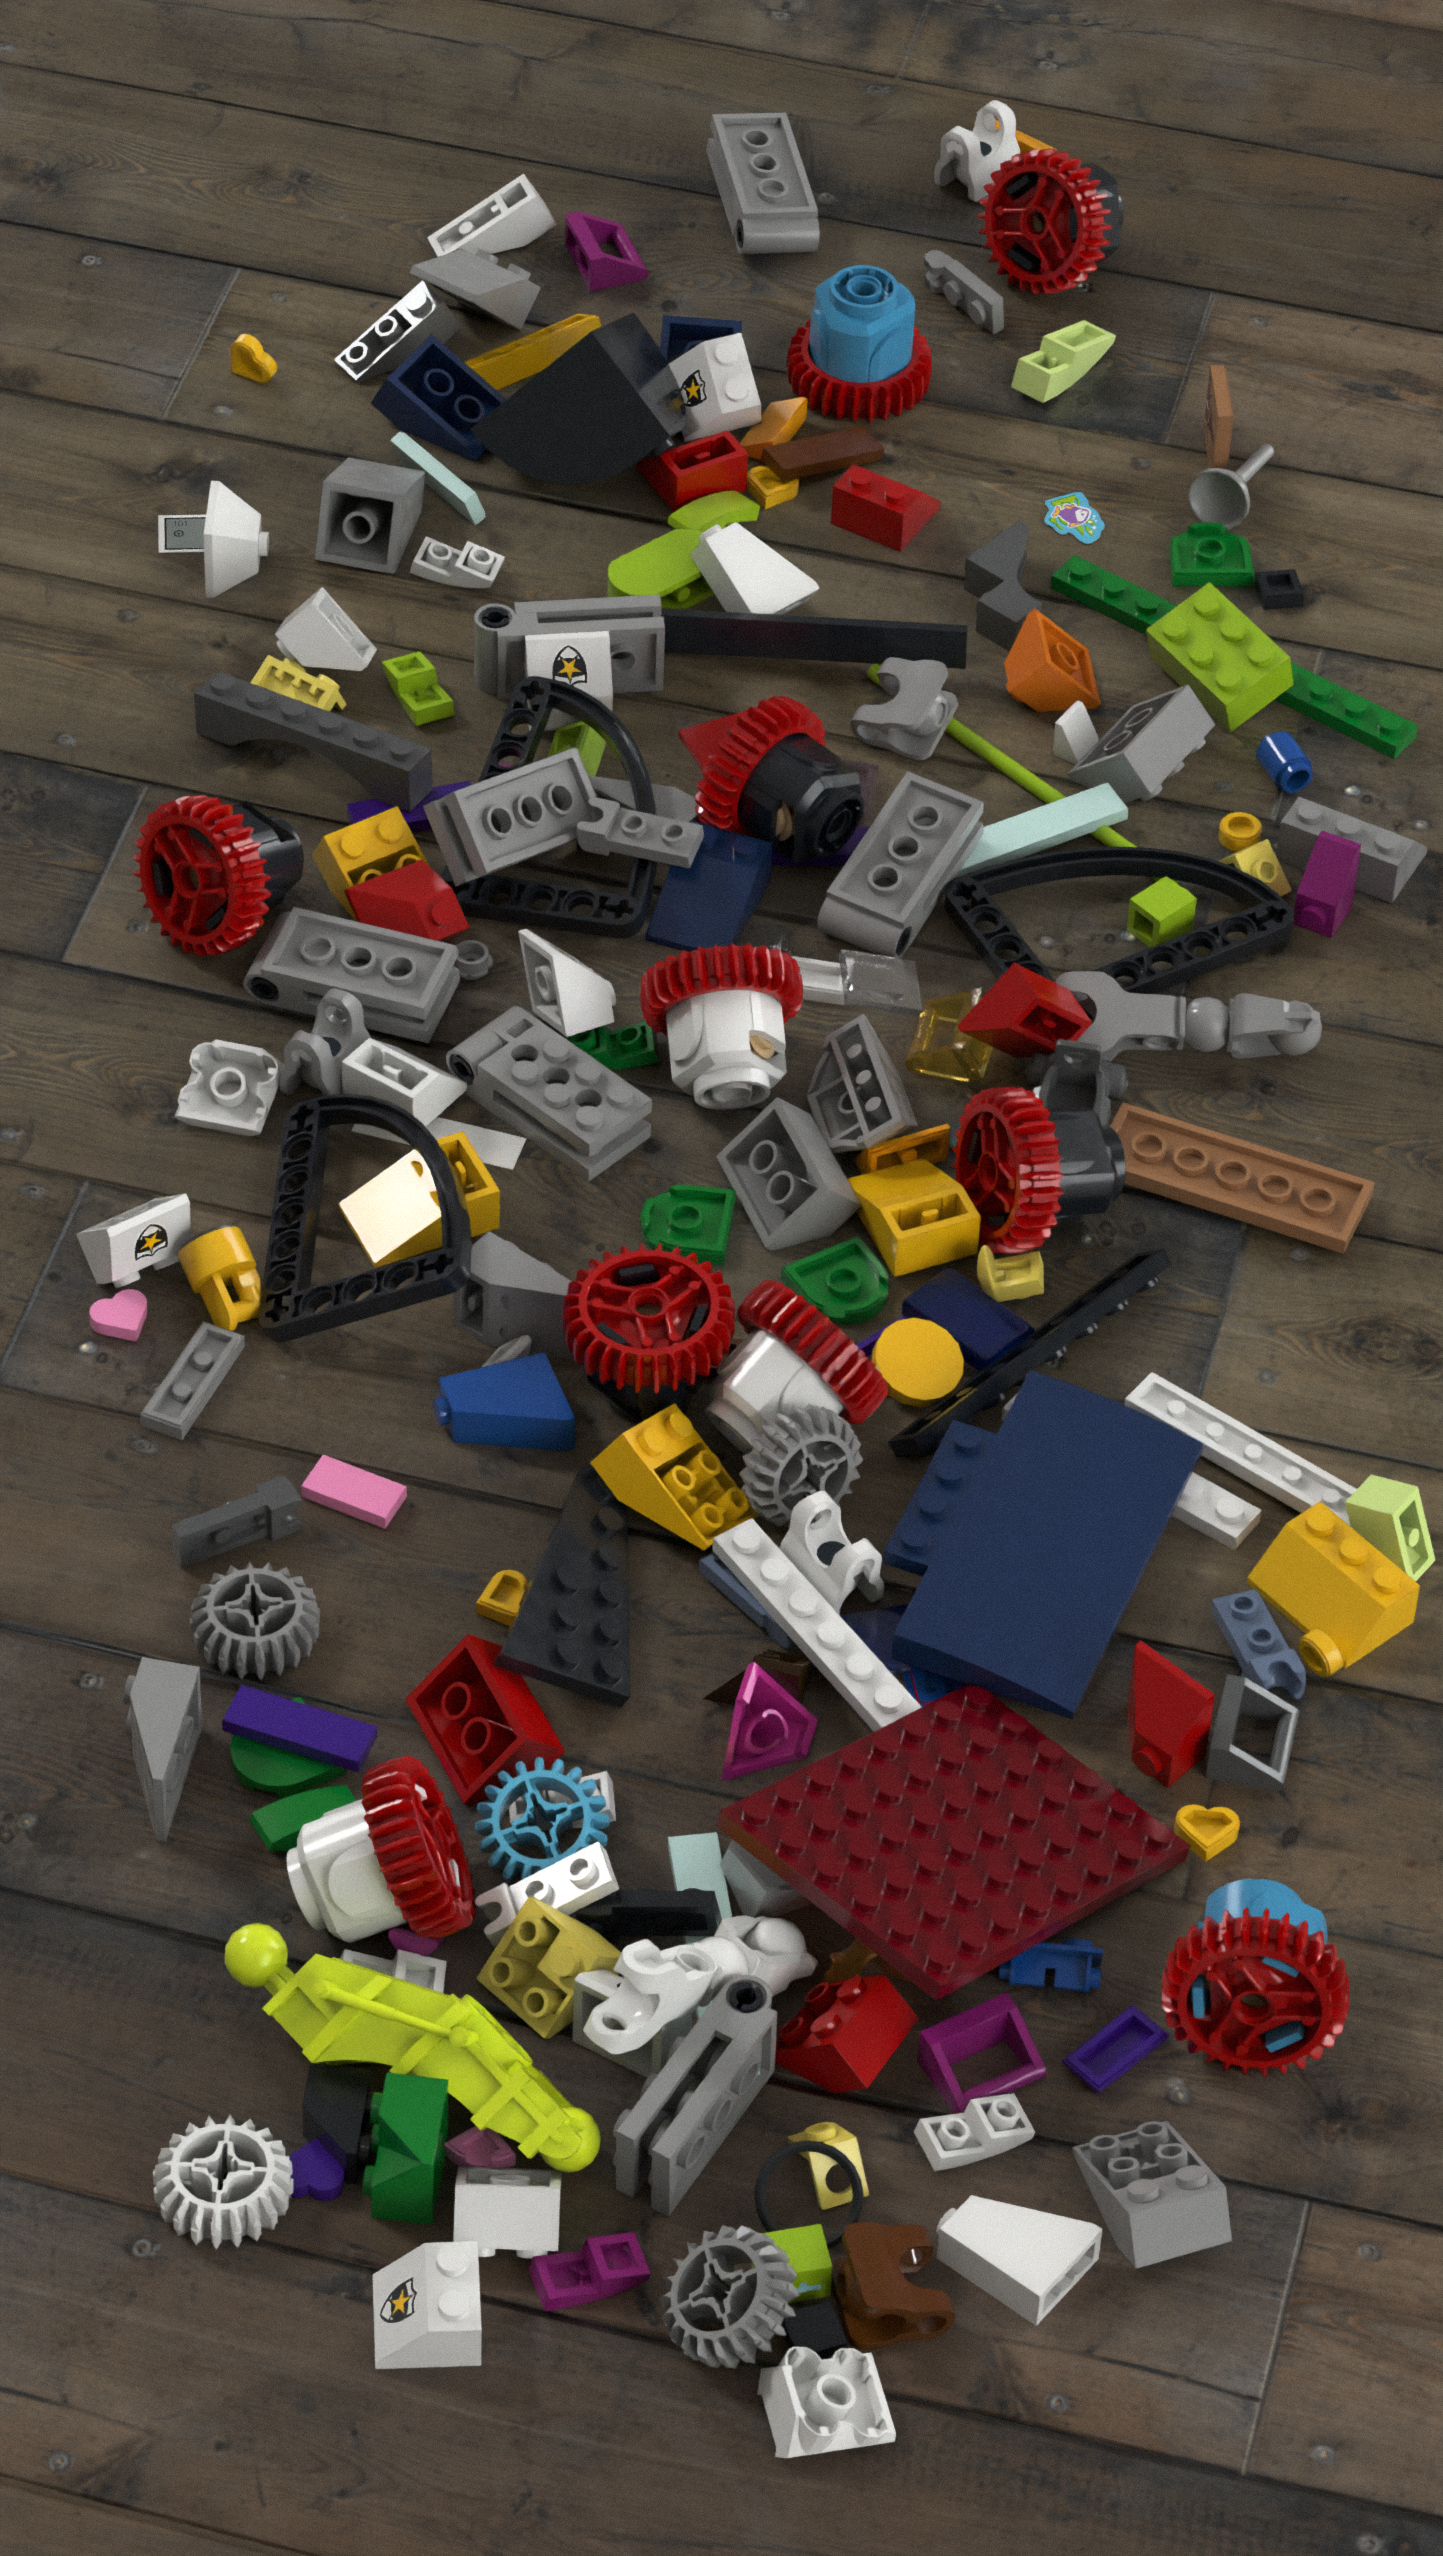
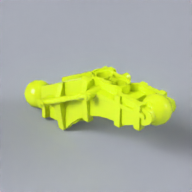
(365, 2016)

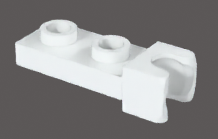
(564, 1885)

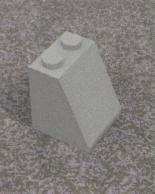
(368, 514)

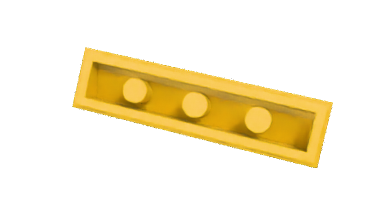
(532, 352)

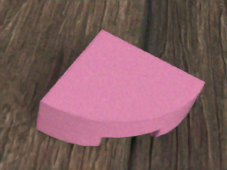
(480, 2149)

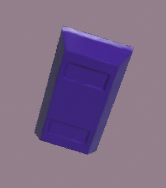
(1115, 2049)

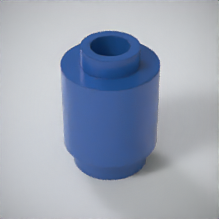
(1284, 762)

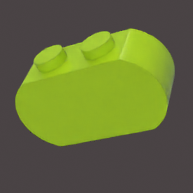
(661, 569)

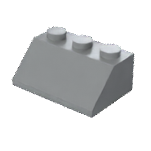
(1146, 745)
(1384, 858)
(788, 1177)

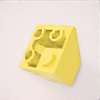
(538, 1965)

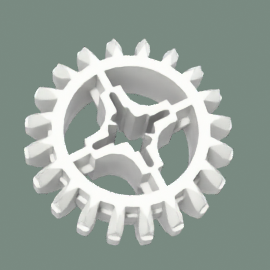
(251, 2194)

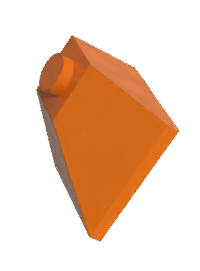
(1049, 667)

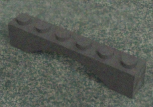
(383, 763)

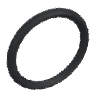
(811, 2146)

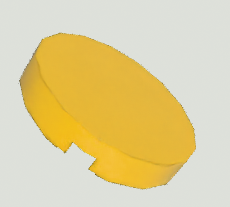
(918, 1361)

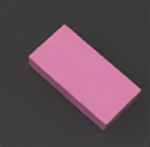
(354, 1491)

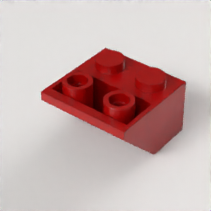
(697, 469)
(1025, 1014)
(845, 2033)

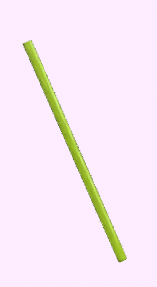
(1016, 772)

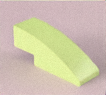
(1061, 360)

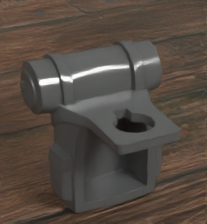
(1077, 1082)

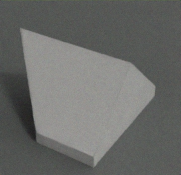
(758, 1887)

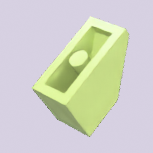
(1394, 1522)

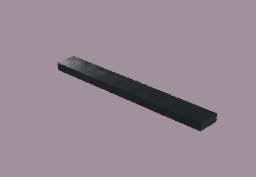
(812, 637)

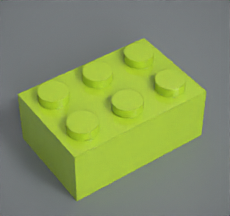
(1220, 657)

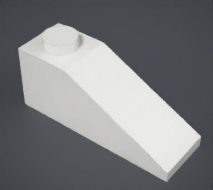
(498, 223)

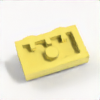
(291, 680)

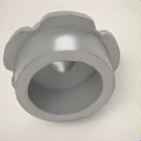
(472, 959)

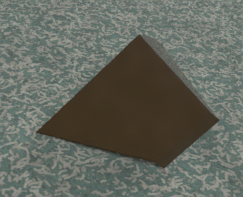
(786, 1669)

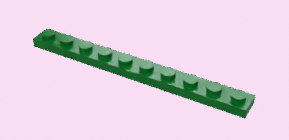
(1309, 694)

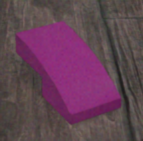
(596, 2272)

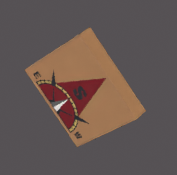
(1218, 418)

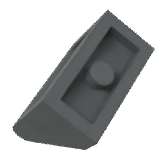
(1232, 1764)

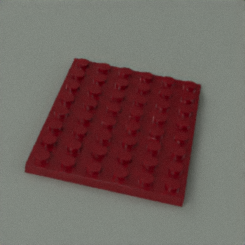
(953, 1838)

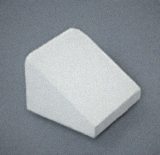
(1074, 734)

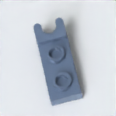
(1258, 1642)

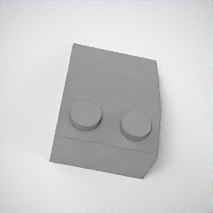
(481, 284)
(164, 1733)

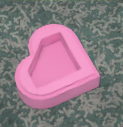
(120, 1316)

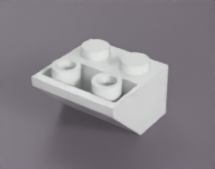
(401, 1079)

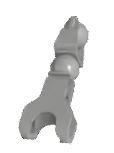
(1138, 1021)

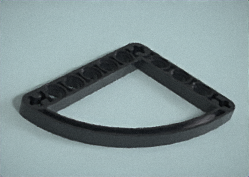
(1132, 861)
(475, 899)
(433, 1273)

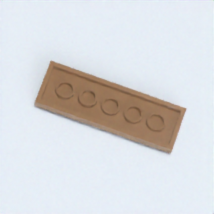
(1241, 1179)

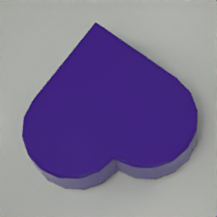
(316, 2173)

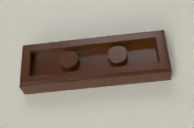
(822, 453)

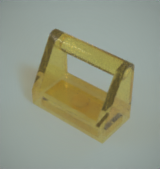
(965, 1056)

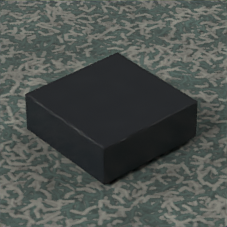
(1279, 589)
(816, 2329)

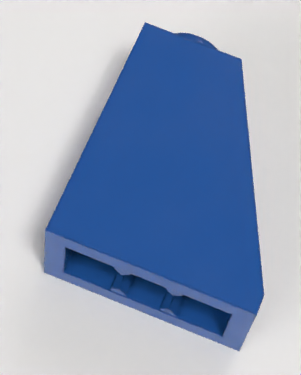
(507, 1406)

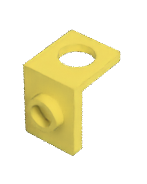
(1262, 864)
(844, 2141)

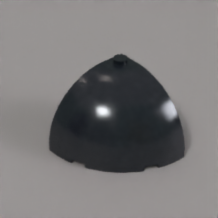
(590, 409)

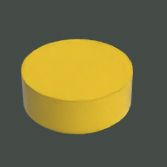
(1239, 831)
(1320, 1653)

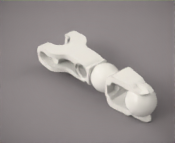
(681, 1978)

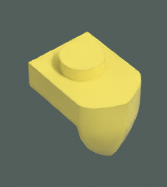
(1010, 1276)

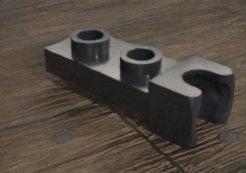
(653, 1913)

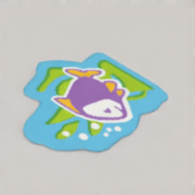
(1074, 515)

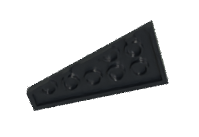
(577, 1600)

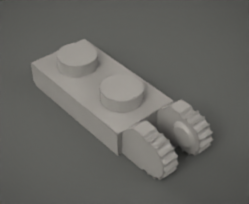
(965, 290)

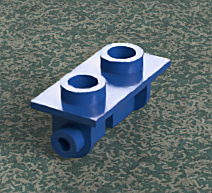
(1069, 1960)

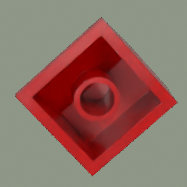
(880, 508)

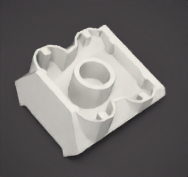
(229, 1088)
(825, 2402)

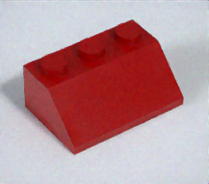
(481, 1719)

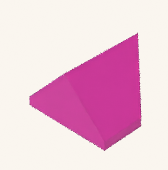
(766, 1726)

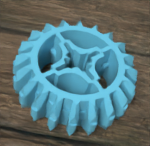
(524, 1829)

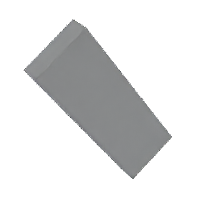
(192, 1380)

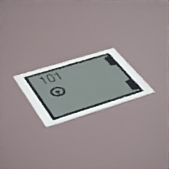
(181, 533)

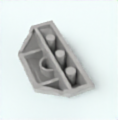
(858, 1091)

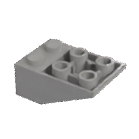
(512, 1297)
(1155, 2193)

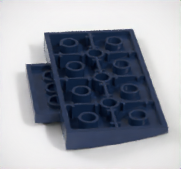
(1035, 1541)

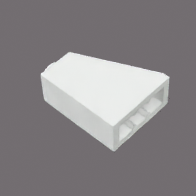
(749, 573)
(1017, 2252)

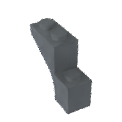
(995, 579)

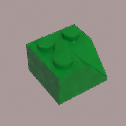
(409, 2147)

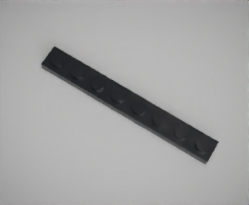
(1040, 1346)

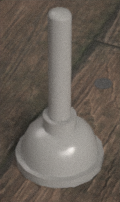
(1222, 494)

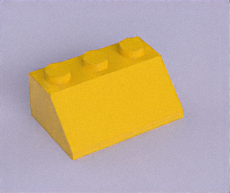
(1335, 1582)

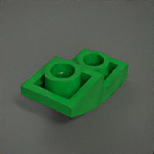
(621, 1047)
(282, 1820)

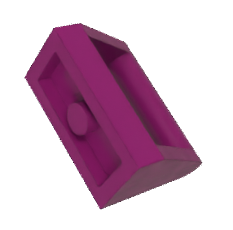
(599, 269)
(970, 2034)

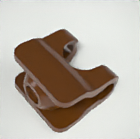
(874, 2295)

